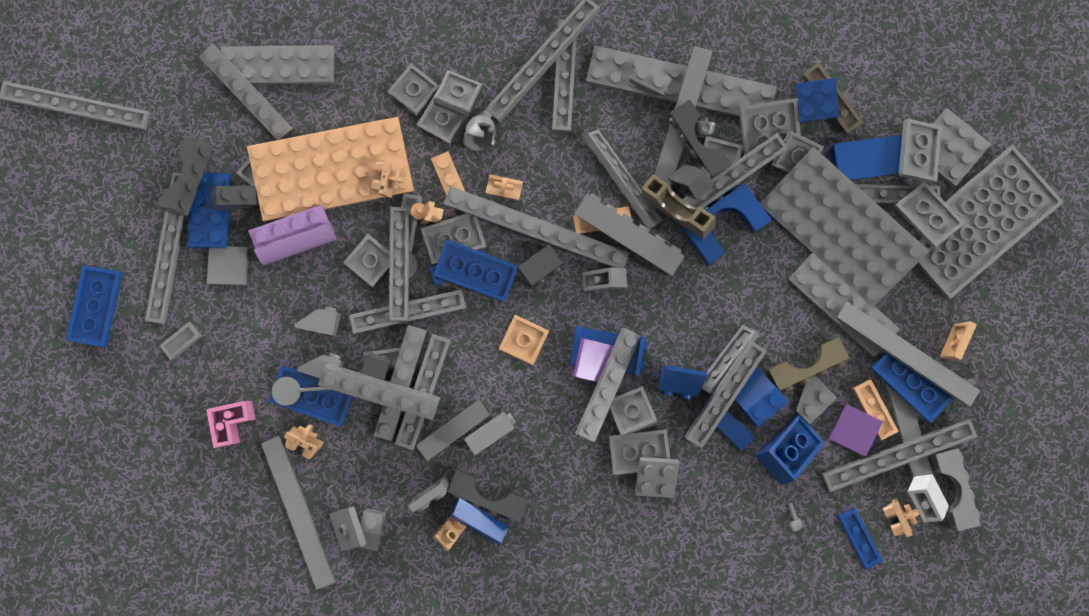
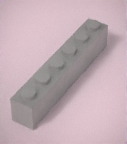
(628, 234)
(379, 391)

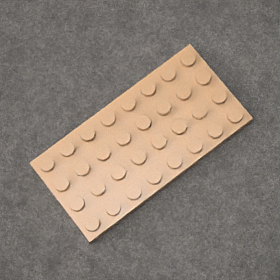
(326, 168)

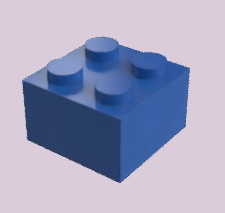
(817, 100)

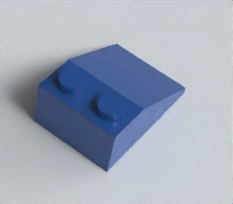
(680, 381)
(759, 398)
(790, 450)

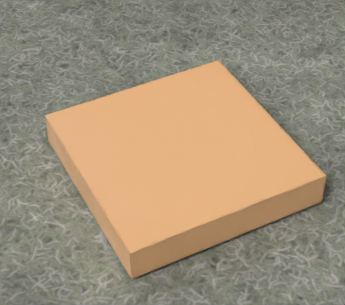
(523, 340)
(958, 341)

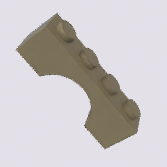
(693, 218)
(829, 355)

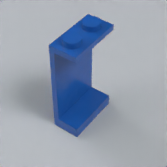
(867, 157)
(636, 363)

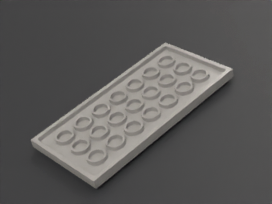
(997, 212)
(843, 227)

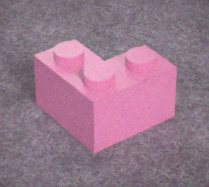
(224, 422)

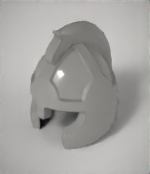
(480, 132)

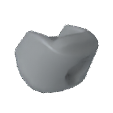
(705, 127)

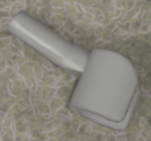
(796, 524)

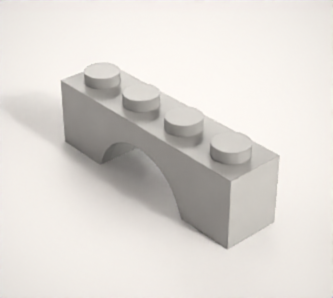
(962, 512)

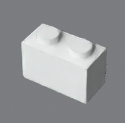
(928, 498)

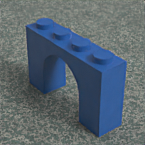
(738, 201)

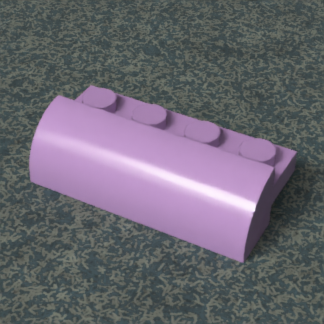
(292, 235)

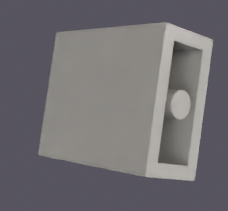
(490, 432)

